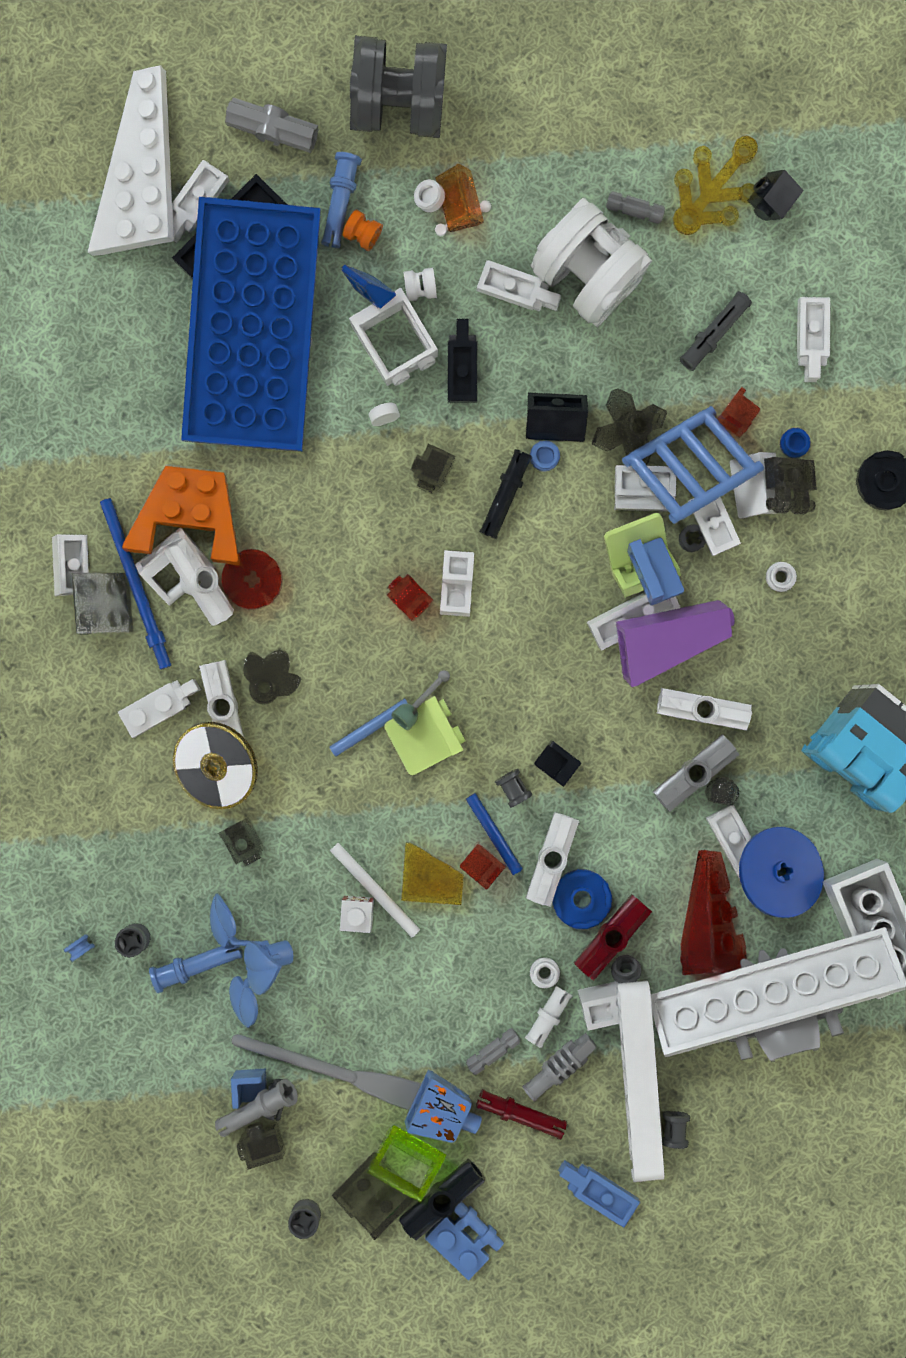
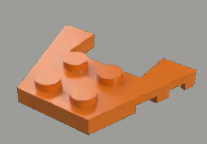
(187, 501)

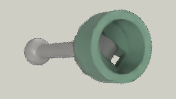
(407, 714)

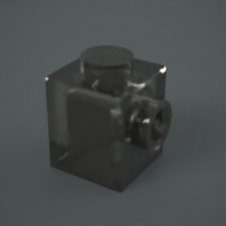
(432, 469)
(261, 1144)

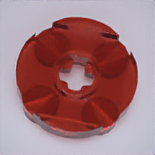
(263, 592)

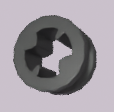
(693, 547)

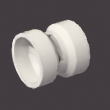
(413, 287)

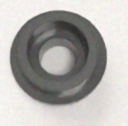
(626, 962)

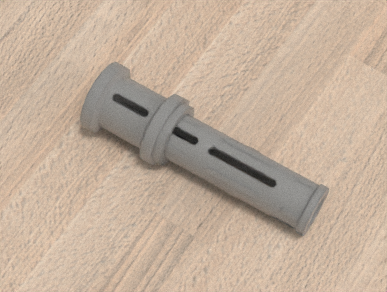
(265, 1104)

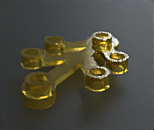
(711, 190)

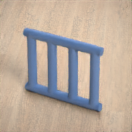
(684, 432)

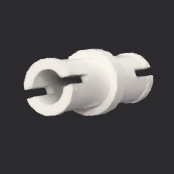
(548, 1017)

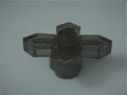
(629, 425)

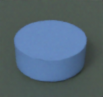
(544, 456)

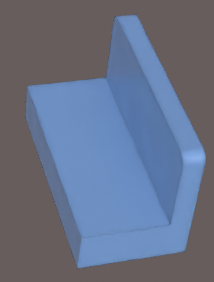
(655, 570)

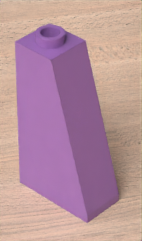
(670, 637)

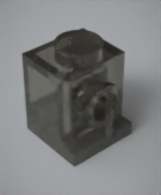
(246, 831)

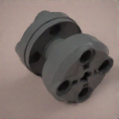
(379, 86)

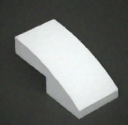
(457, 583)

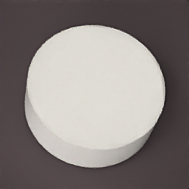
(429, 195)
(384, 414)

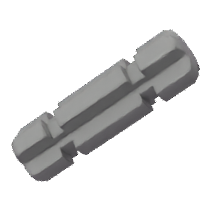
(635, 207)
(493, 1051)

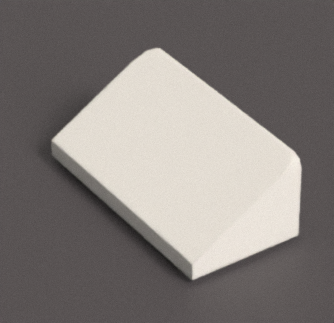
(69, 557)

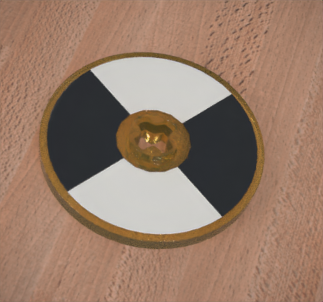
(224, 747)

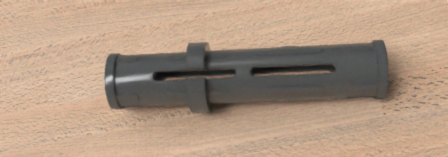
(707, 341)

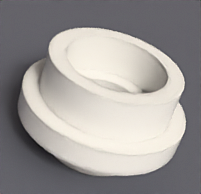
(789, 572)
(546, 982)

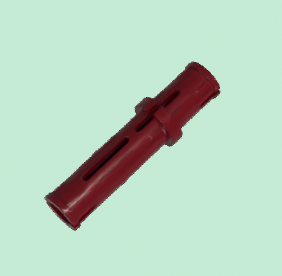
(521, 1114)

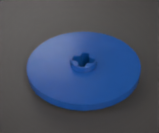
(786, 894)

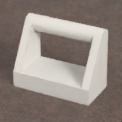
(152, 564)

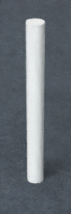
(375, 890)

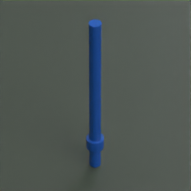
(155, 637)

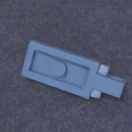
(599, 1192)

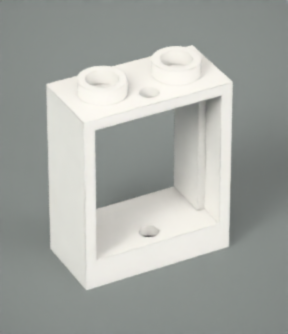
(372, 315)

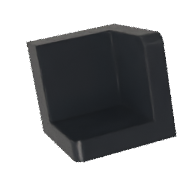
(557, 763)

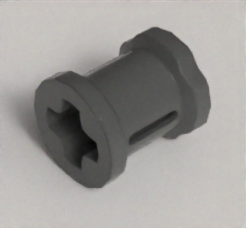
(513, 788)
(675, 1129)

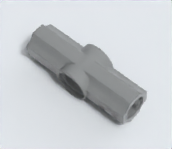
(271, 124)
(711, 761)

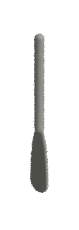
(388, 1088)

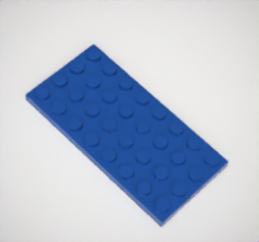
(250, 324)

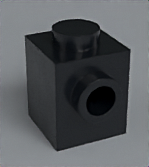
(774, 195)

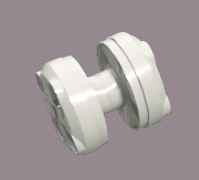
(572, 249)

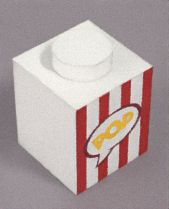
(356, 914)

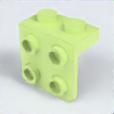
(617, 545)
(429, 738)

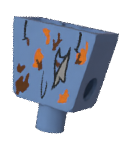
(440, 1110)

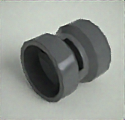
(128, 944)
(303, 1225)

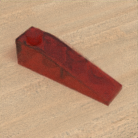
(708, 934)

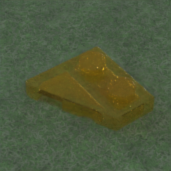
(429, 878)

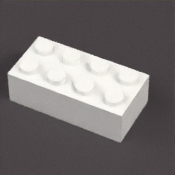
(867, 901)

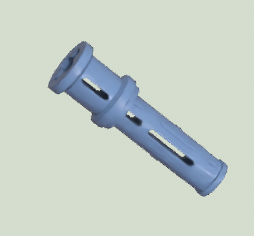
(342, 186)
(182, 969)

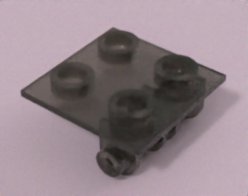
(102, 603)

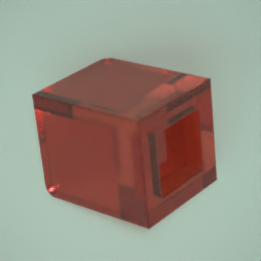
(738, 413)
(482, 865)

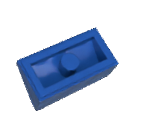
(368, 286)

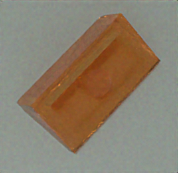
(461, 199)

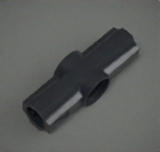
(428, 1212)

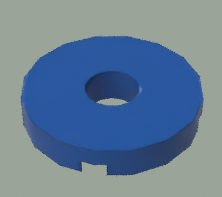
(586, 916)

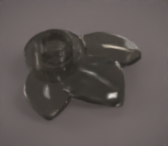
(272, 672)

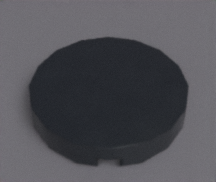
(883, 480)

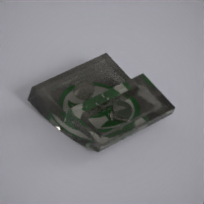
(371, 1200)

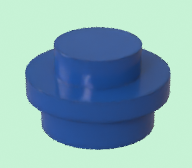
(795, 443)

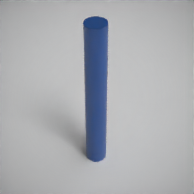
(494, 834)

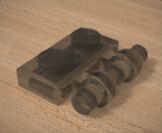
(787, 476)

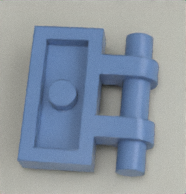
(458, 1246)

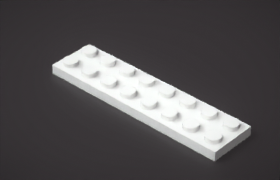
(777, 992)

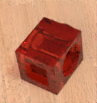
(409, 596)

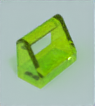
(414, 1148)

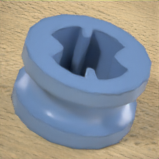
(79, 947)

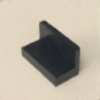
(556, 417)

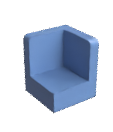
(246, 1085)

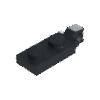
(462, 365)

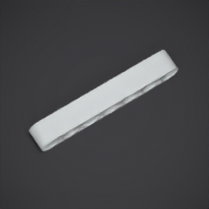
(640, 1080)

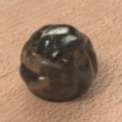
(722, 791)

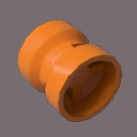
(364, 231)

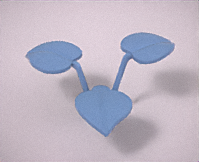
(261, 960)

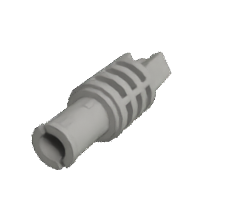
(560, 1066)

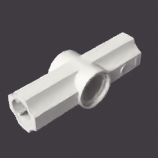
(190, 566)
(219, 686)
(722, 711)
(545, 877)

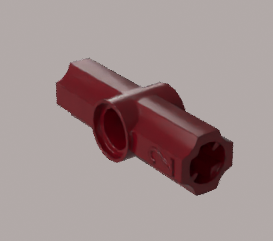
(598, 952)

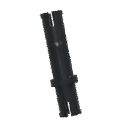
(506, 492)

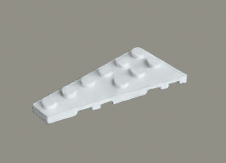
(137, 188)

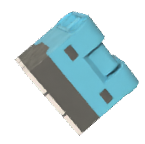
(866, 746)

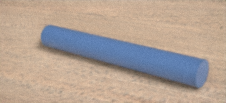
(365, 730)

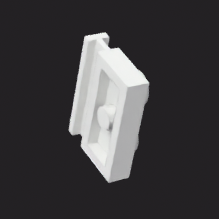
(635, 495)

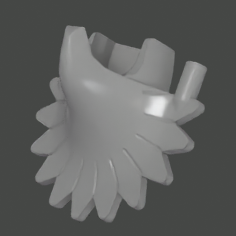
(789, 1037)

